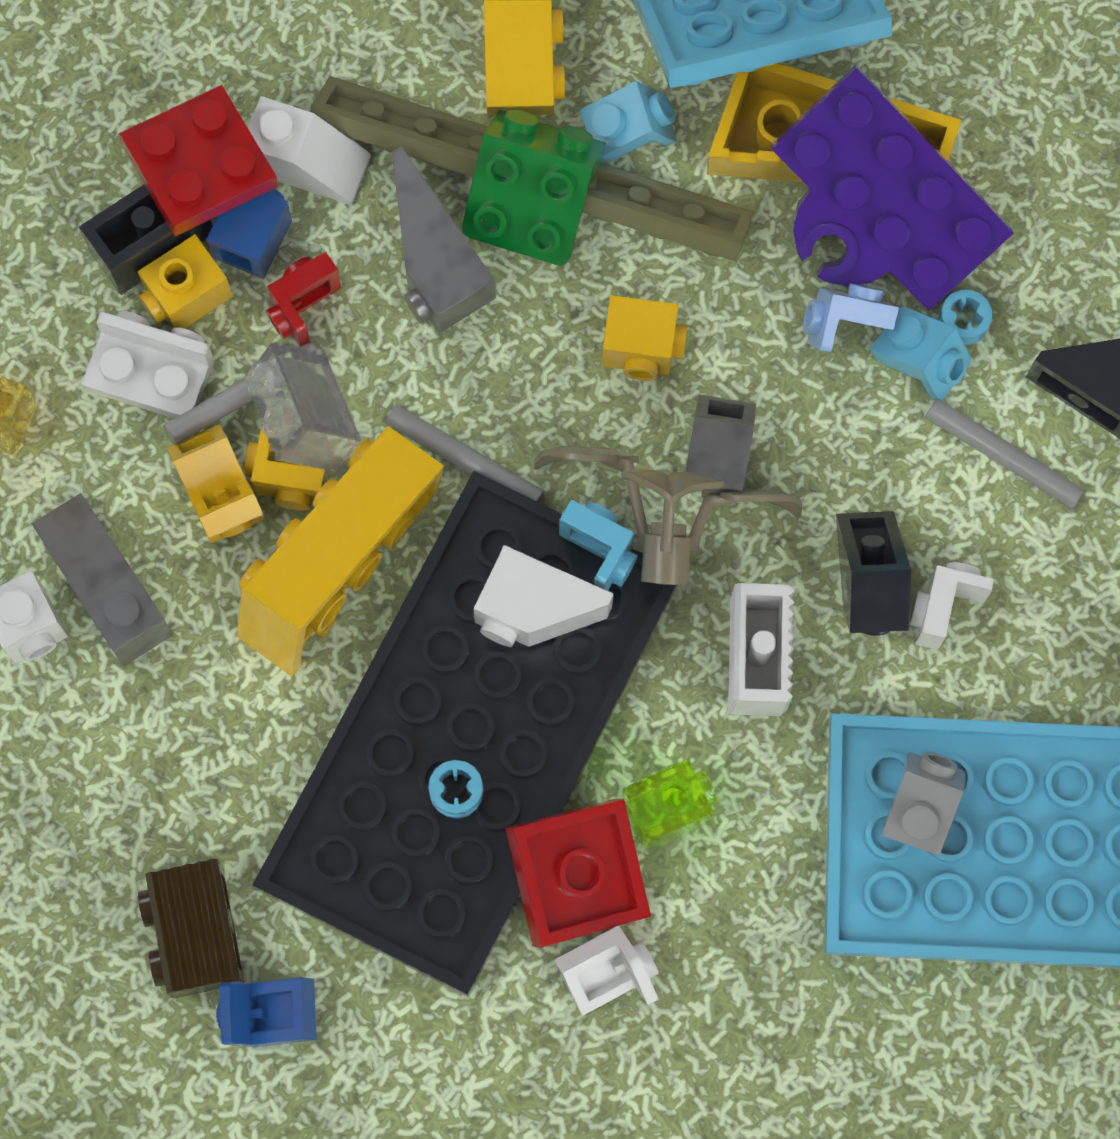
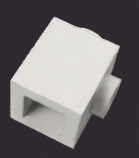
(28, 619)

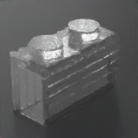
(302, 408)

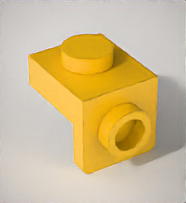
(290, 483)

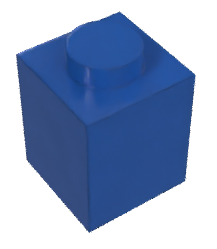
(251, 233)

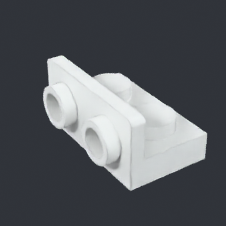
(148, 365)

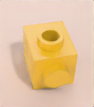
(183, 285)
(642, 337)

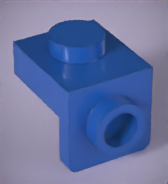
(267, 1012)

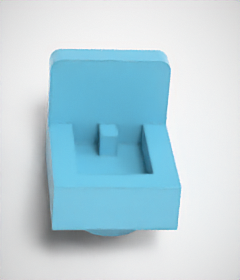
(630, 120)
(924, 351)
(597, 531)

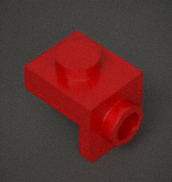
(301, 287)

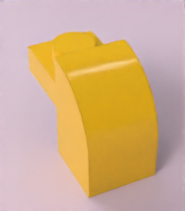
(215, 484)

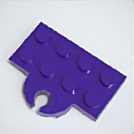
(884, 195)

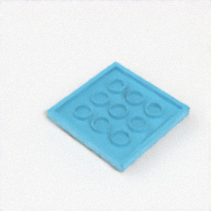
(733, 36)

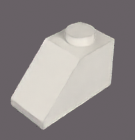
(308, 151)
(536, 601)

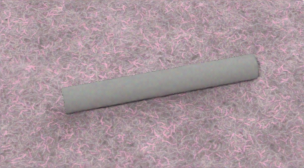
(213, 408)
(458, 452)
(1004, 453)

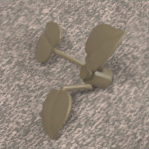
(667, 546)

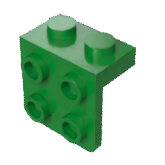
(531, 186)

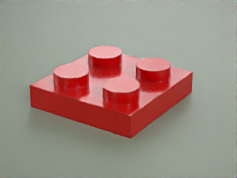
(198, 160)
(578, 872)

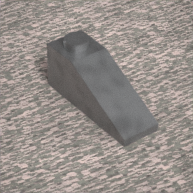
(441, 266)
(102, 579)

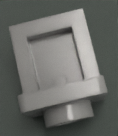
(925, 802)

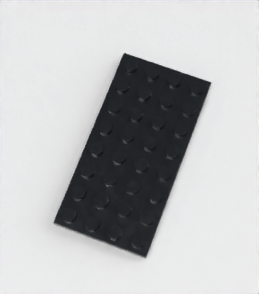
(364, 834)

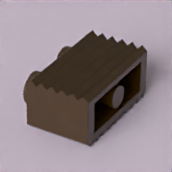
(191, 928)

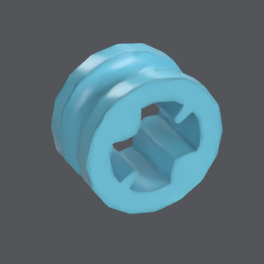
(982, 316)
(474, 789)

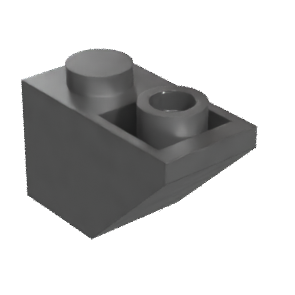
(721, 440)

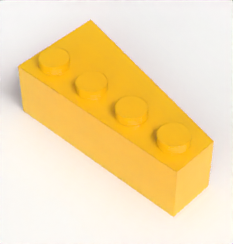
(521, 56)
(771, 101)
(334, 547)

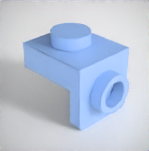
(859, 305)

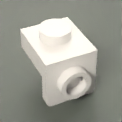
(933, 609)
(606, 970)

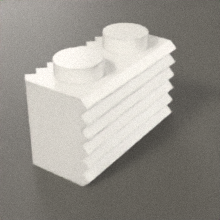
(760, 649)

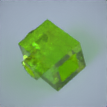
(670, 803)

